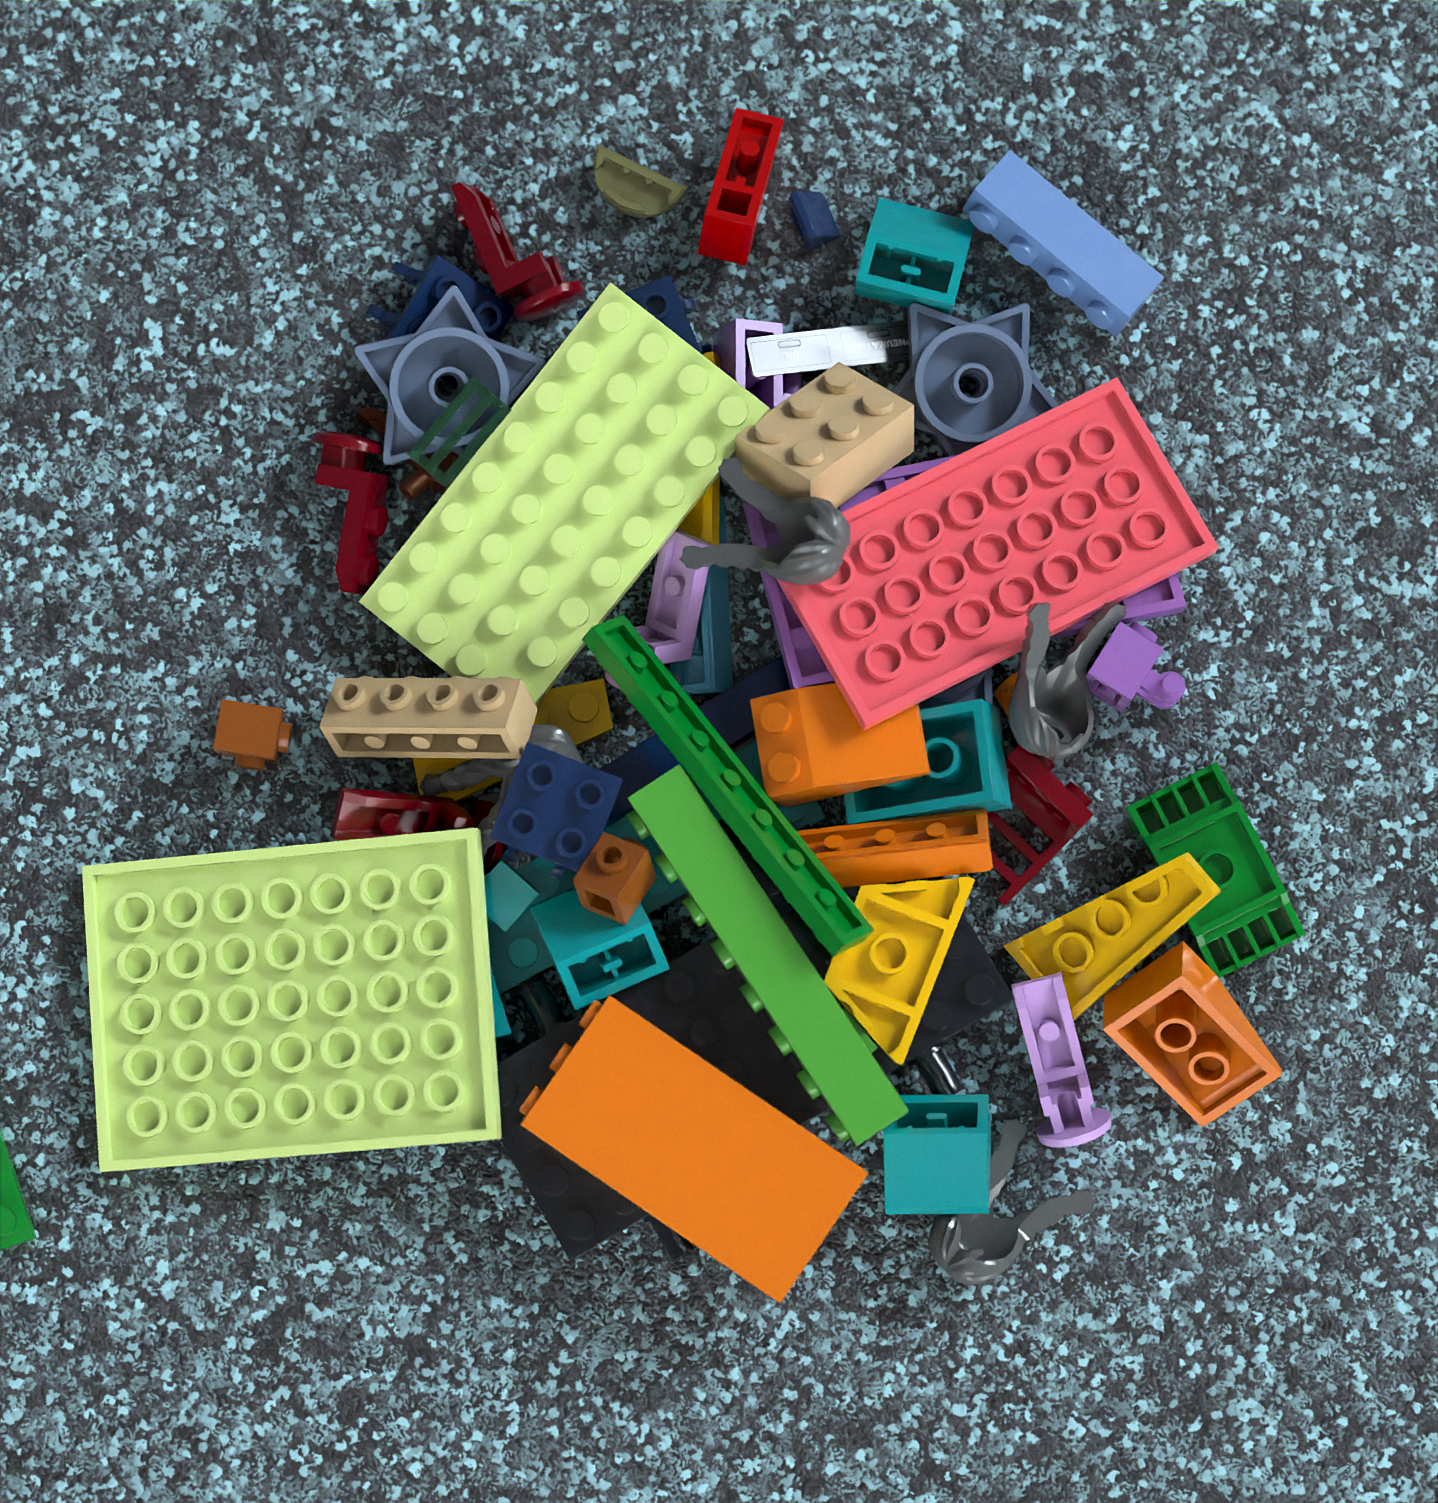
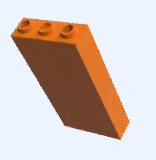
(692, 1147)

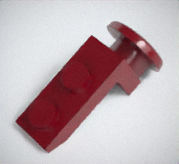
(534, 276)
(365, 513)
(383, 814)

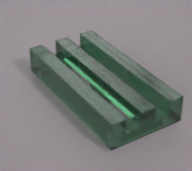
(431, 465)

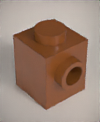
(252, 734)
(615, 877)

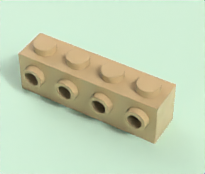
(429, 717)

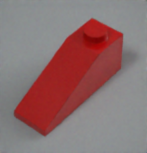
(740, 186)

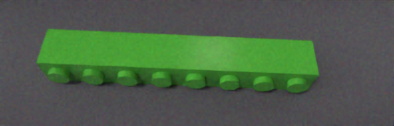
(766, 956)

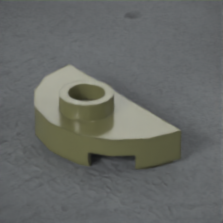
(633, 187)

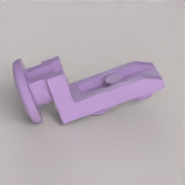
(673, 603)
(1058, 1064)

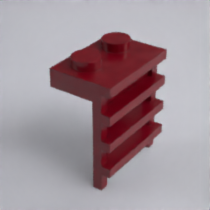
(1047, 804)

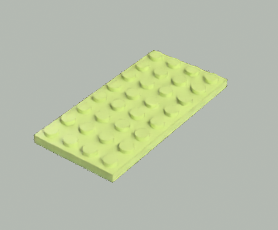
(565, 500)

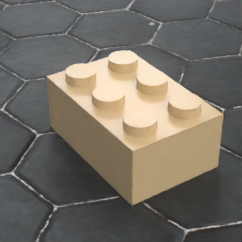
(828, 438)

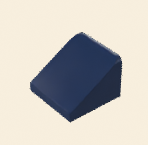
(812, 218)

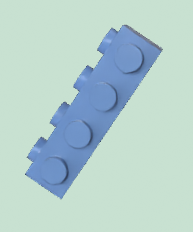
(1061, 243)

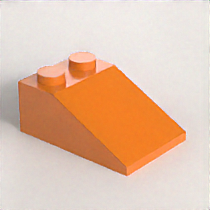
(818, 750)
(1189, 1035)

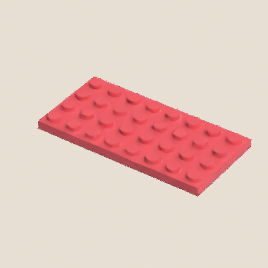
(949, 561)

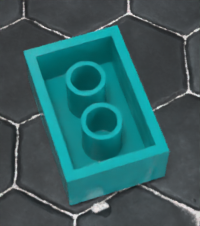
(964, 765)

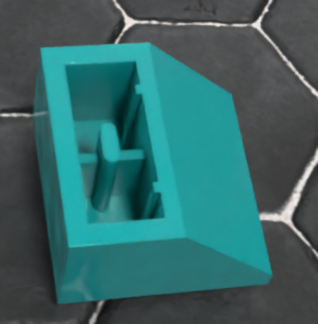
(913, 256)
(595, 952)
(939, 1156)

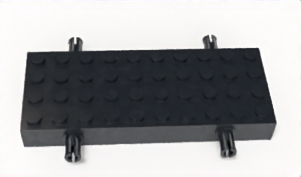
(707, 1013)

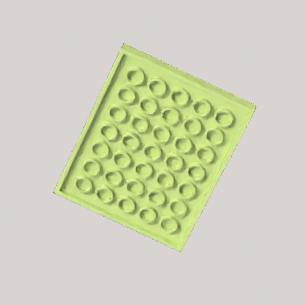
(291, 1001)

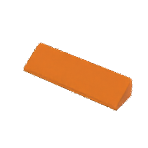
(903, 848)

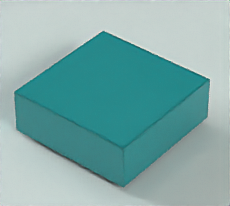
(507, 894)

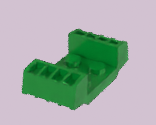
(1210, 823)

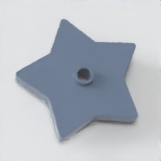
(444, 344)
(988, 352)

